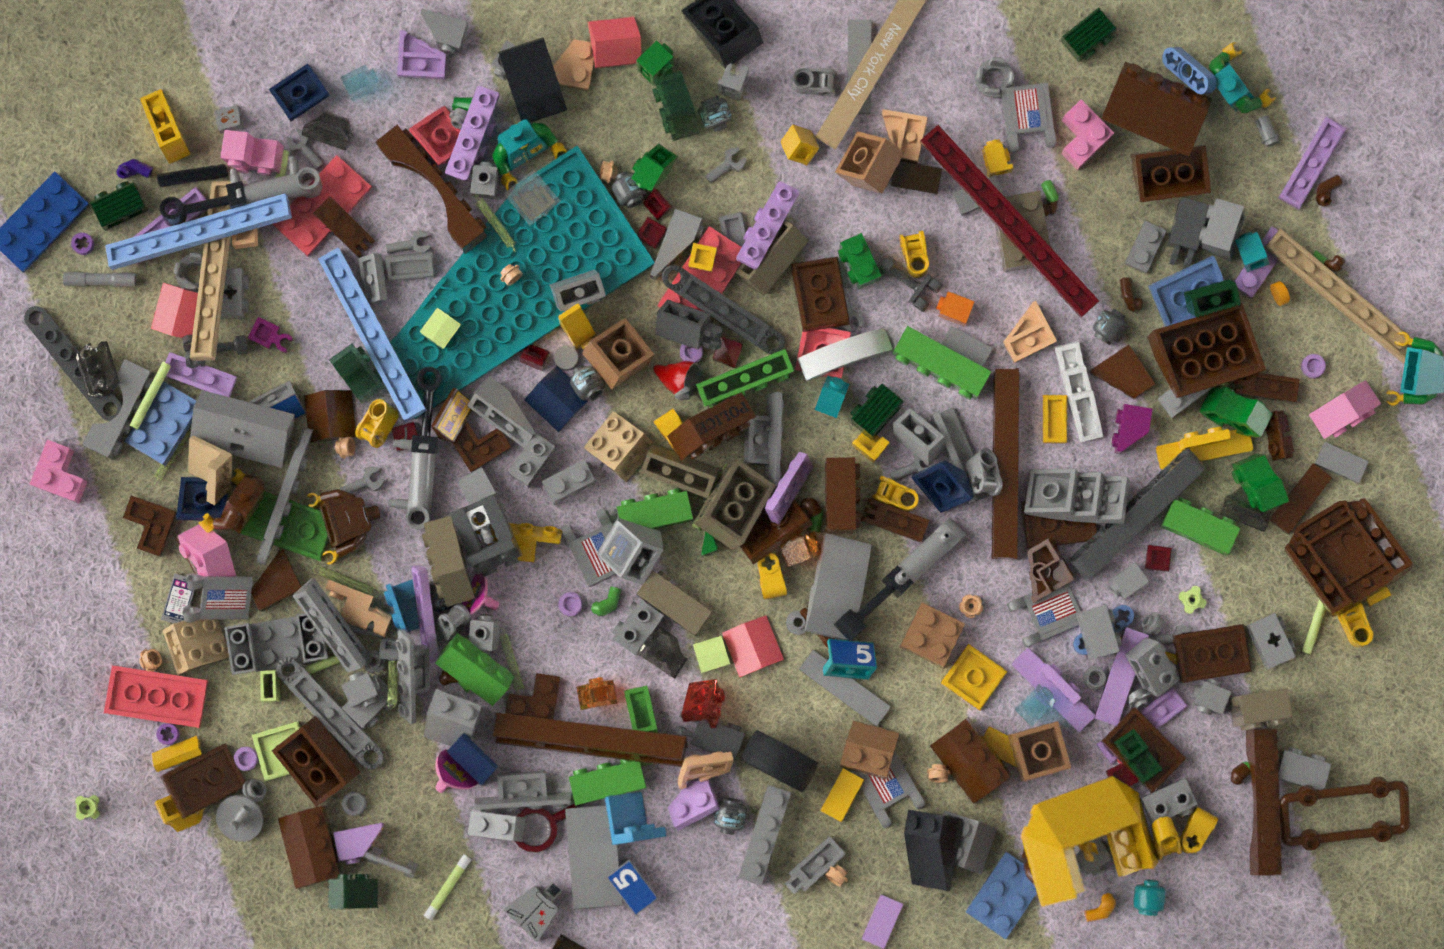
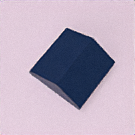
(299, 92)
(555, 399)
(944, 485)
(193, 501)
(472, 759)

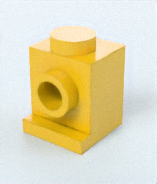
(996, 158)

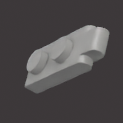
(814, 865)

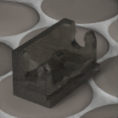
(97, 369)

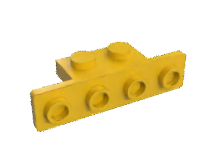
(1208, 446)
(527, 537)

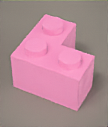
(1090, 133)
(251, 153)
(1346, 409)
(52, 475)
(207, 552)

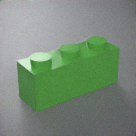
(657, 511)
(1200, 526)
(475, 669)
(606, 781)

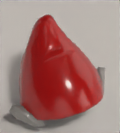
(680, 378)

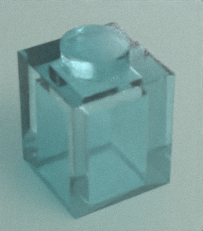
(360, 82)
(1035, 704)

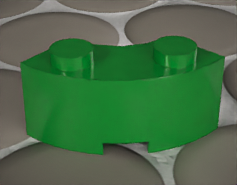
(1243, 414)
(1259, 482)

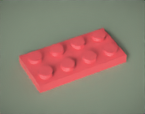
(337, 182)
(723, 269)
(156, 696)

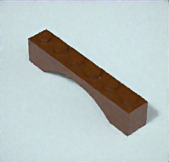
(402, 153)
(1266, 833)

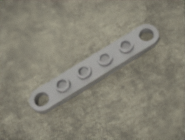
(282, 504)
(329, 713)

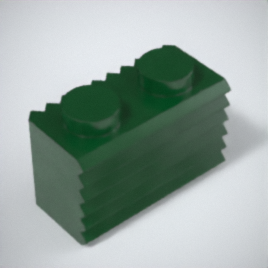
(1088, 35)
(118, 205)
(1212, 298)
(876, 411)
(353, 893)

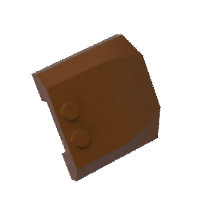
(1347, 555)

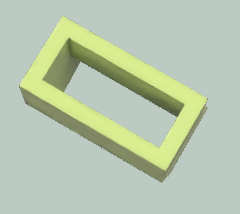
(440, 328)
(711, 654)
(264, 682)

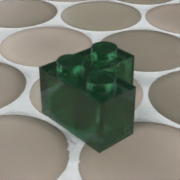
(677, 107)
(354, 370)

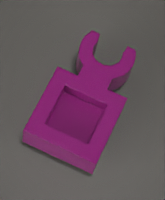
(267, 334)

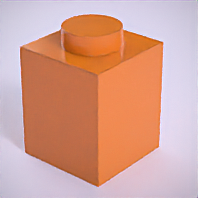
(955, 308)

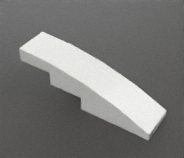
(1079, 391)

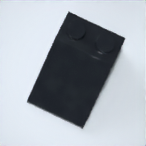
(723, 29)
(532, 80)
(932, 848)

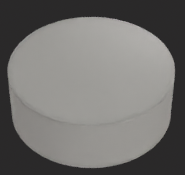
(566, 357)
(354, 803)

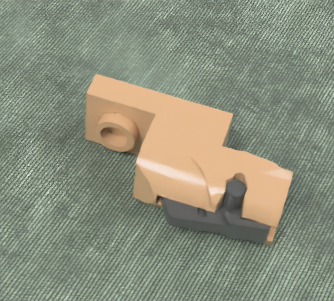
(359, 611)

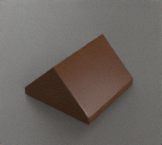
(330, 415)

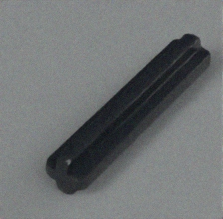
(192, 175)

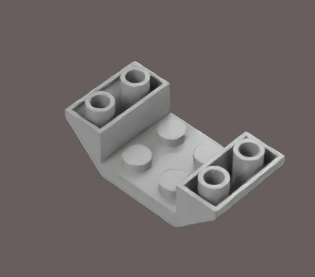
(264, 644)

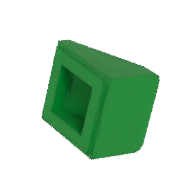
(709, 545)

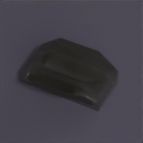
(330, 129)
(1239, 509)
(663, 652)

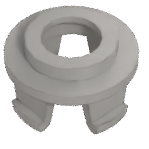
(995, 64)
(182, 267)

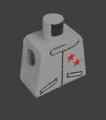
(535, 910)

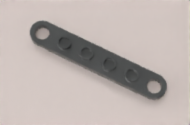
(723, 309)
(64, 354)

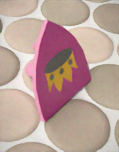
(480, 590)
(452, 774)

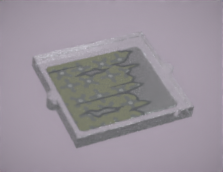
(531, 197)

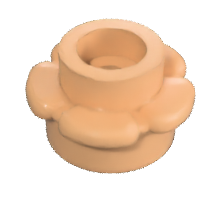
(608, 171)
(511, 274)
(345, 447)
(971, 612)
(150, 659)
(938, 773)
(836, 875)

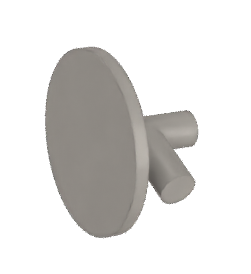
(239, 818)

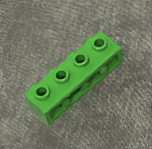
(941, 362)
(748, 376)

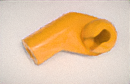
(1104, 910)

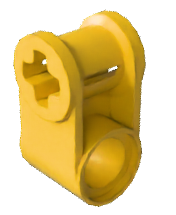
(914, 249)
(378, 422)
(667, 423)
(894, 494)
(772, 580)
(1355, 622)
(1198, 826)
(1165, 837)

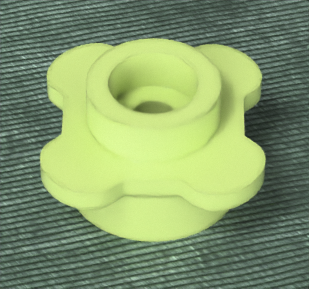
(1193, 593)
(82, 803)

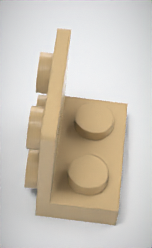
(619, 446)
(212, 466)
(195, 644)

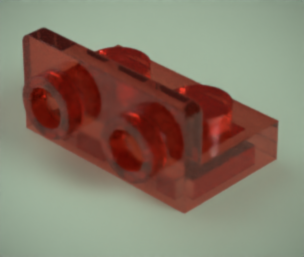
(703, 702)

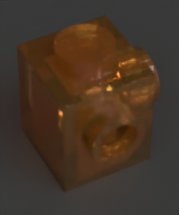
(801, 548)
(601, 694)

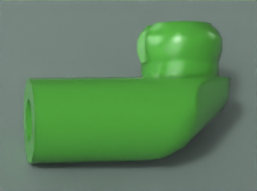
(608, 605)

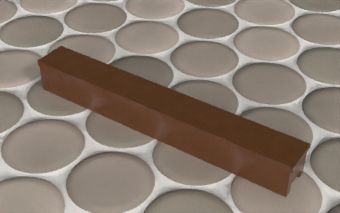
(1006, 451)
(590, 739)

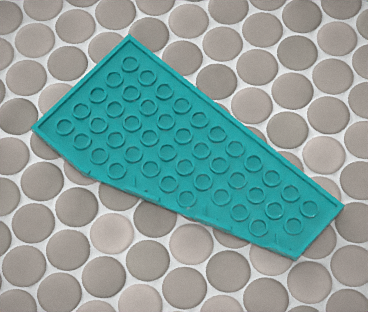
(502, 320)

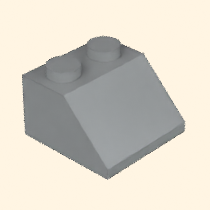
(1223, 228)

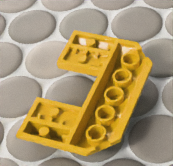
(1076, 818)

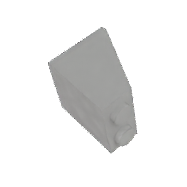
(451, 717)

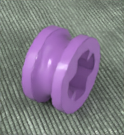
(81, 236)
(160, 736)

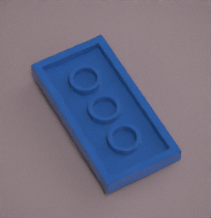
(40, 221)

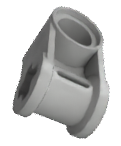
(816, 81)
(983, 471)
(452, 622)

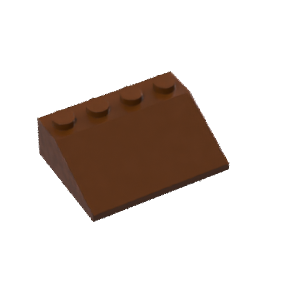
(1156, 108)
(1206, 351)

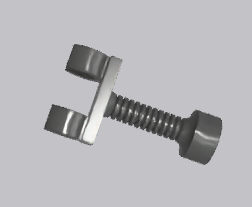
(889, 267)
(238, 345)

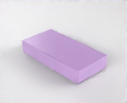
(882, 921)

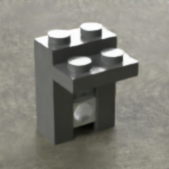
(486, 559)

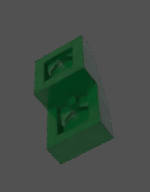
(1138, 757)

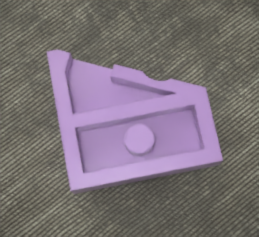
(419, 59)
(693, 803)

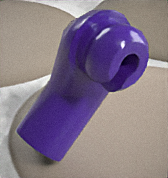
(134, 167)

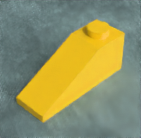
(165, 126)
(577, 326)

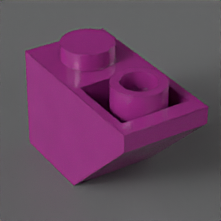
(1133, 425)

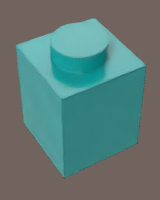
(1252, 251)
(832, 396)

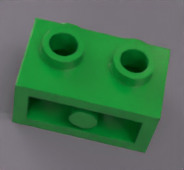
(655, 62)
(653, 167)
(859, 260)

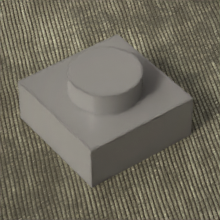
(388, 649)

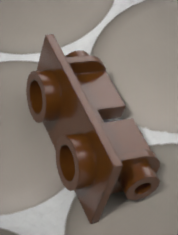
(1279, 446)

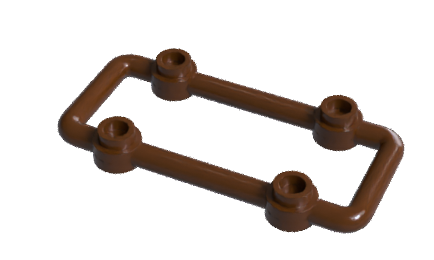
(1380, 830)

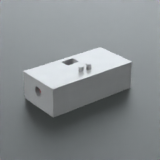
(243, 428)

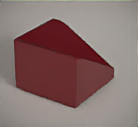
(728, 353)

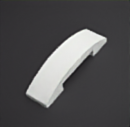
(844, 353)

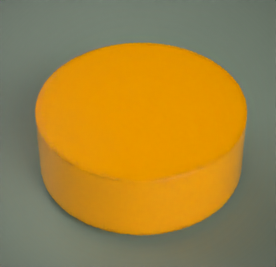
(1280, 293)

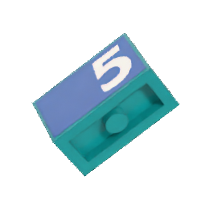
(850, 659)

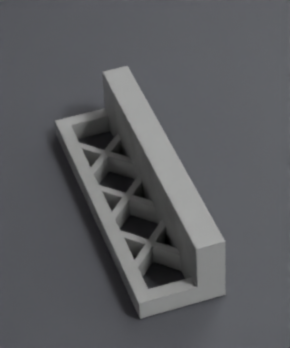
(956, 443)
(331, 625)

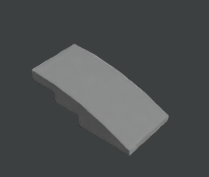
(1077, 496)
(837, 584)
(591, 857)

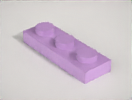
(1250, 282)
(203, 378)
(788, 487)

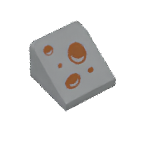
(228, 119)

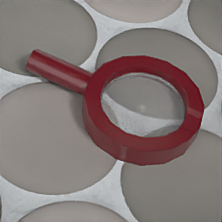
(540, 828)

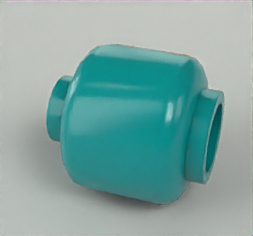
(1149, 897)

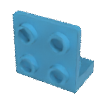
(404, 604)
(628, 819)

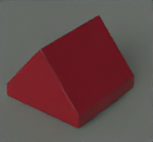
(657, 204)
(534, 357)

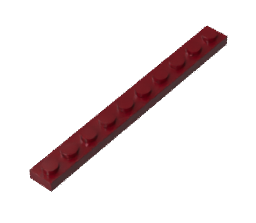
(1009, 221)

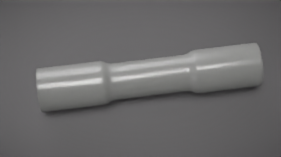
(115, 279)

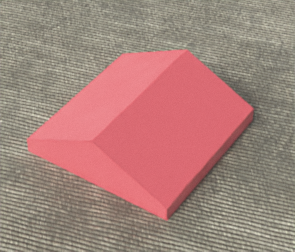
(615, 42)
(437, 135)
(175, 311)
(818, 339)
(752, 646)

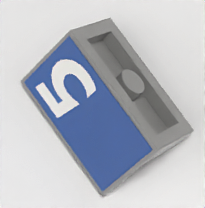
(283, 399)
(632, 887)

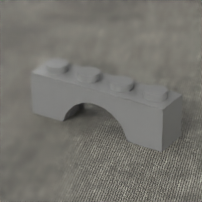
(107, 437)
(764, 835)

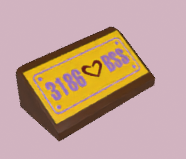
(452, 416)

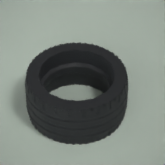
(779, 761)

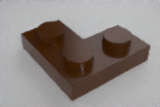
(480, 451)
(156, 520)
(542, 702)

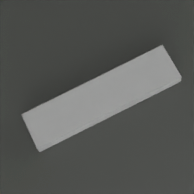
(858, 43)
(846, 690)

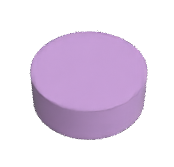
(691, 354)
(1313, 366)
(570, 604)
(246, 758)

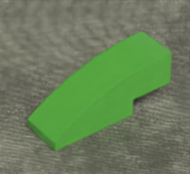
(641, 711)

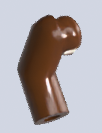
(1324, 190)
(1128, 296)

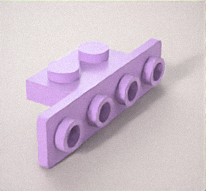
(474, 134)
(767, 225)
(1066, 694)

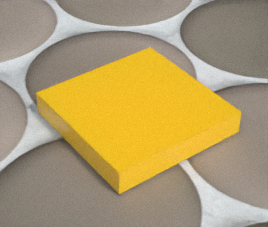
(974, 677)

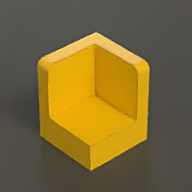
(799, 144)
(702, 257)
(869, 448)

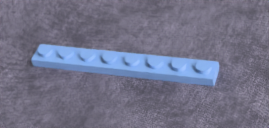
(198, 231)
(372, 334)

